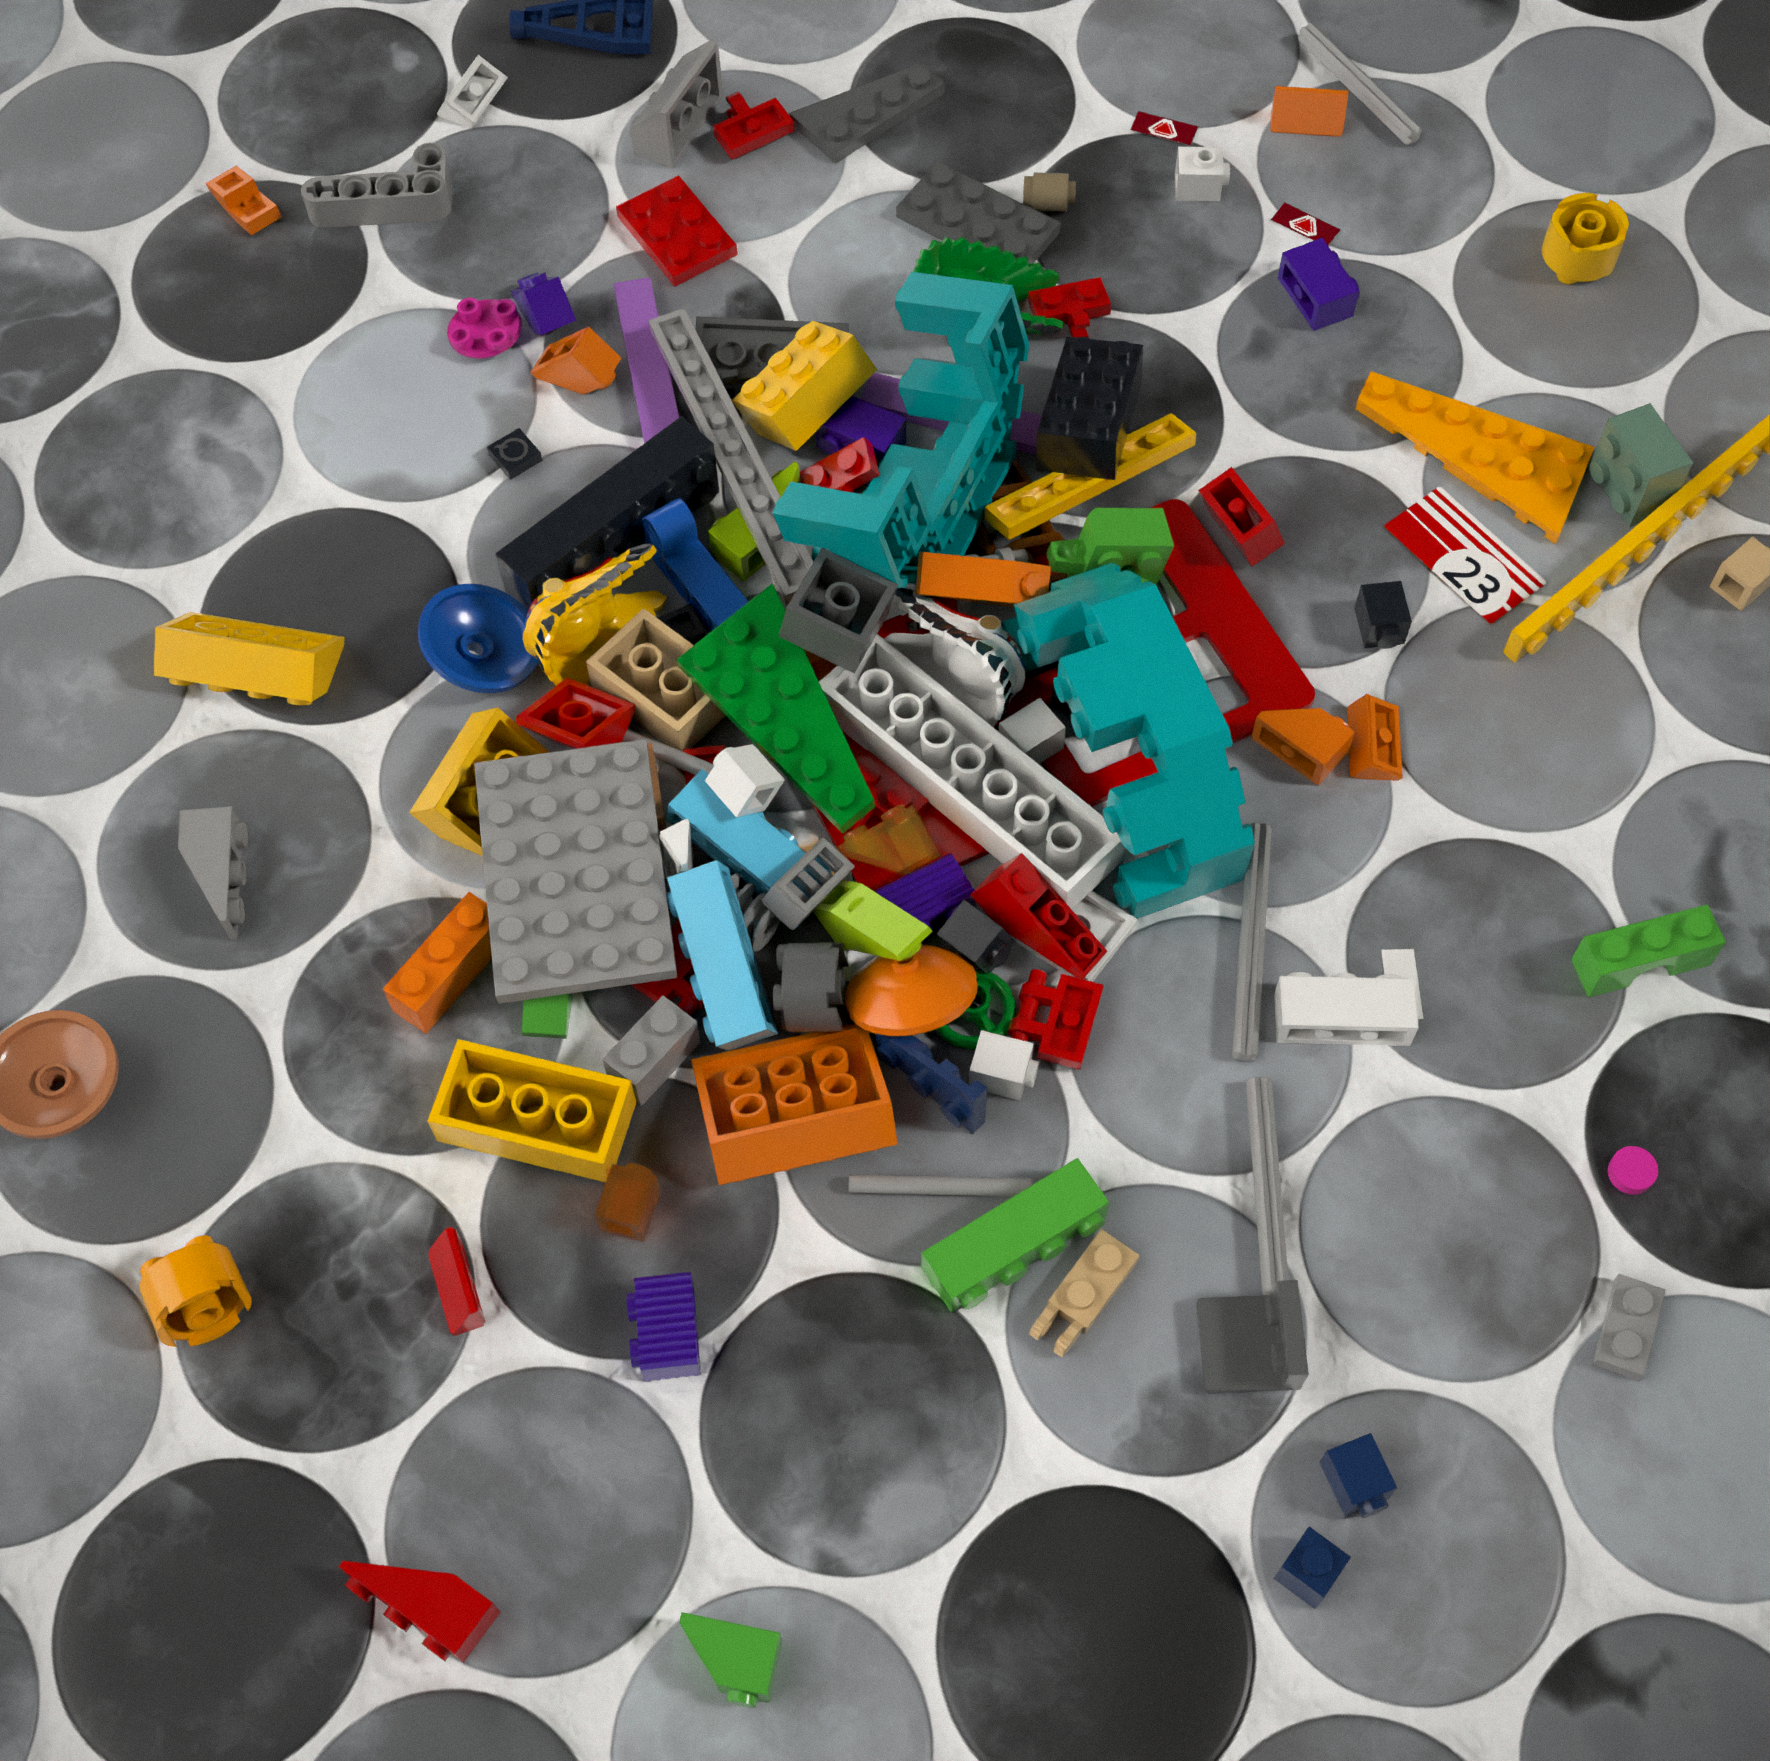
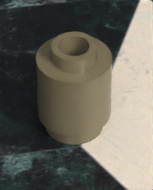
(1049, 191)

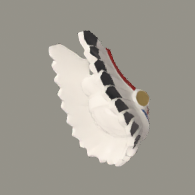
(962, 654)

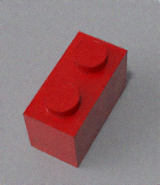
(1241, 516)

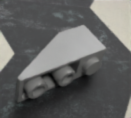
(212, 849)

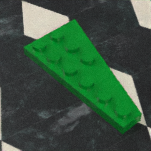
(780, 706)

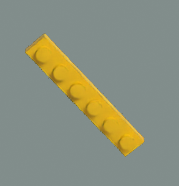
(1061, 491)

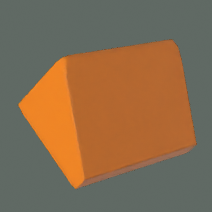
(1308, 111)
(1376, 741)

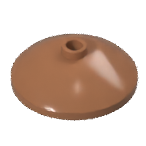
(51, 1050)

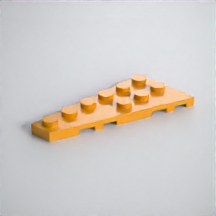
(1489, 452)

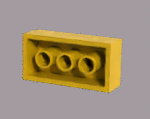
(532, 1110)

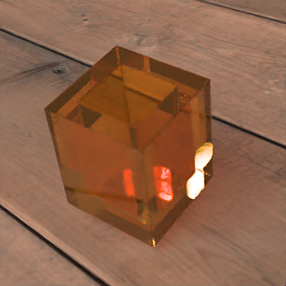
(628, 1201)

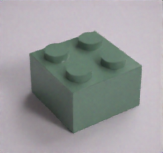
(1639, 463)

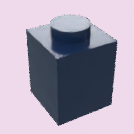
(1359, 1476)
(1312, 1567)

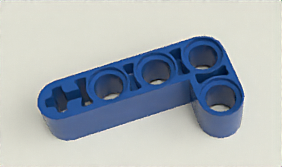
(690, 565)

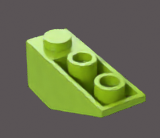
(731, 539)
(870, 922)

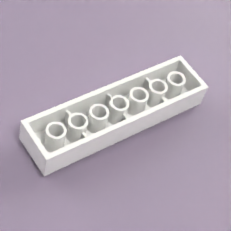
(971, 771)

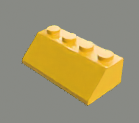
(246, 657)

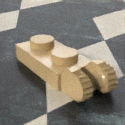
(1086, 1289)

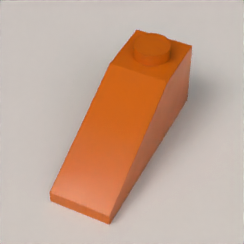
(980, 579)

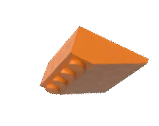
(793, 1103)

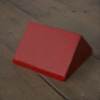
(578, 716)

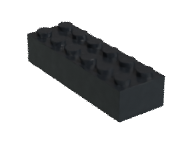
(609, 511)

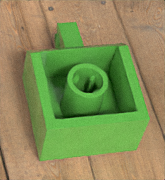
(1124, 536)

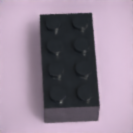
(1089, 408)

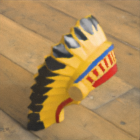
(581, 615)

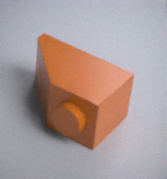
(578, 363)
(1305, 739)

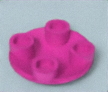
(484, 327)

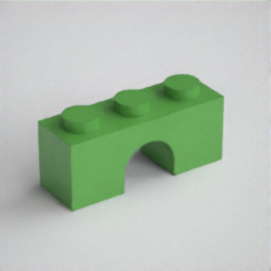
(1619, 955)

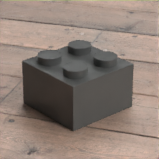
(838, 610)

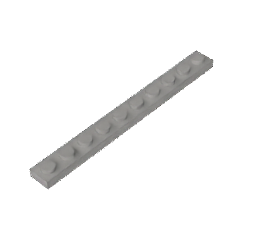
(733, 447)

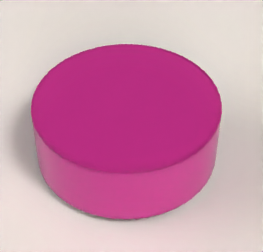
(1632, 1170)

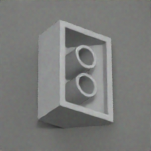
(679, 106)

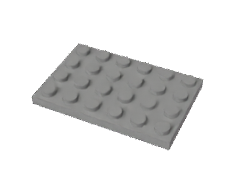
(573, 871)

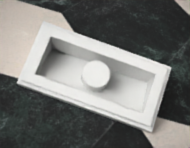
(472, 93)
(677, 848)

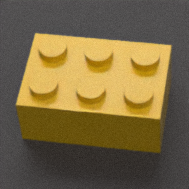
(804, 384)

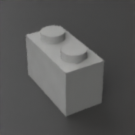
(653, 1048)

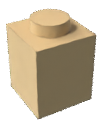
(1744, 574)

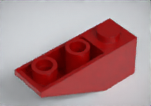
(1037, 916)
(432, 1601)

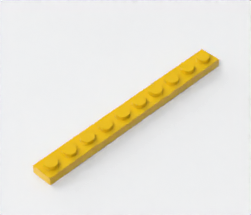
(1638, 543)

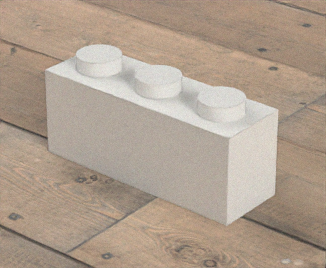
(1345, 1010)

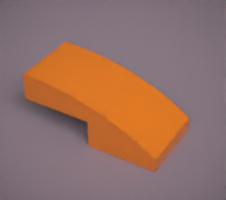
(243, 200)

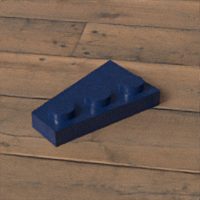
(959, 1101)

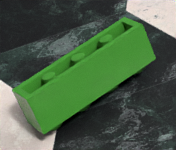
(1014, 1236)

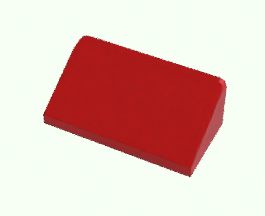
(455, 1283)

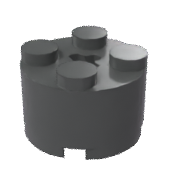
(812, 987)

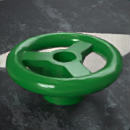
(979, 1014)

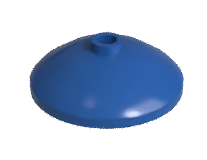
(477, 621)

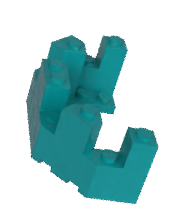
(925, 495)
(1134, 678)

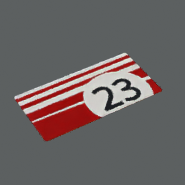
(1465, 555)

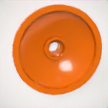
(911, 993)

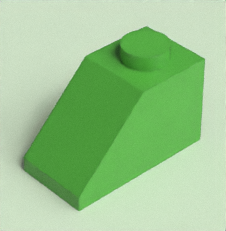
(736, 1657)

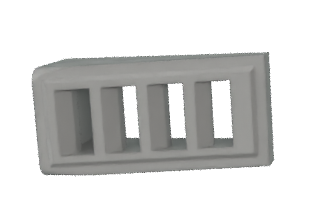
(789, 901)

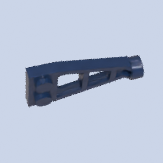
(630, 35)

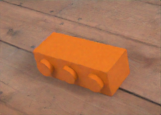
(442, 965)

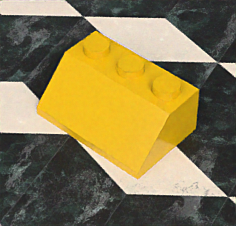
(450, 797)

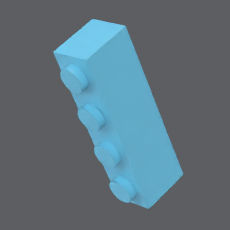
(743, 842)
(721, 956)

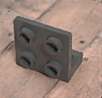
(1253, 1341)

